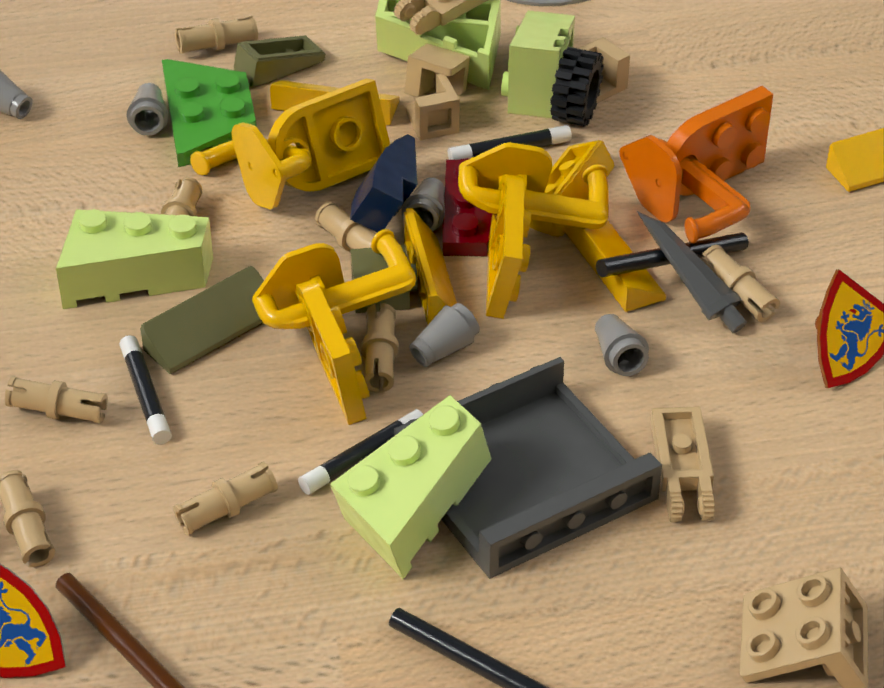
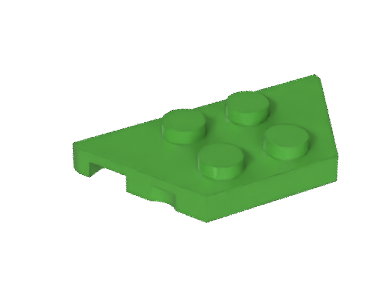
(204, 105)

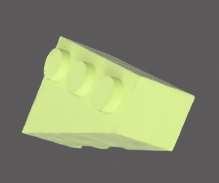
(470, 34)
(534, 61)
(132, 252)
(412, 482)

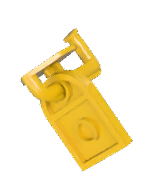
(333, 138)
(512, 187)
(310, 292)

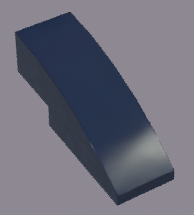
(386, 185)

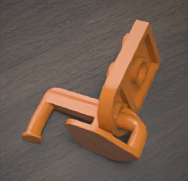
(699, 160)

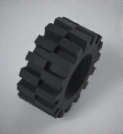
(576, 86)

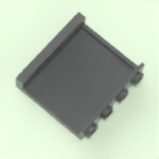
(548, 473)

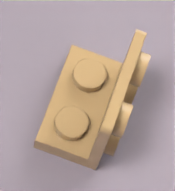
(806, 626)

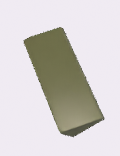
(203, 321)

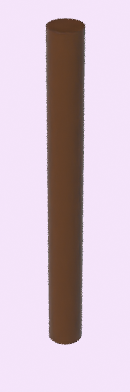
(116, 633)

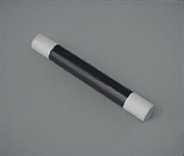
(536, 138)
(145, 390)
(347, 459)

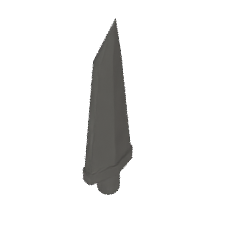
(705, 286)

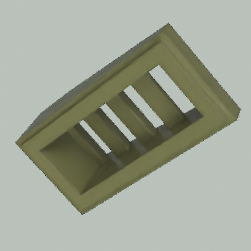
(275, 58)

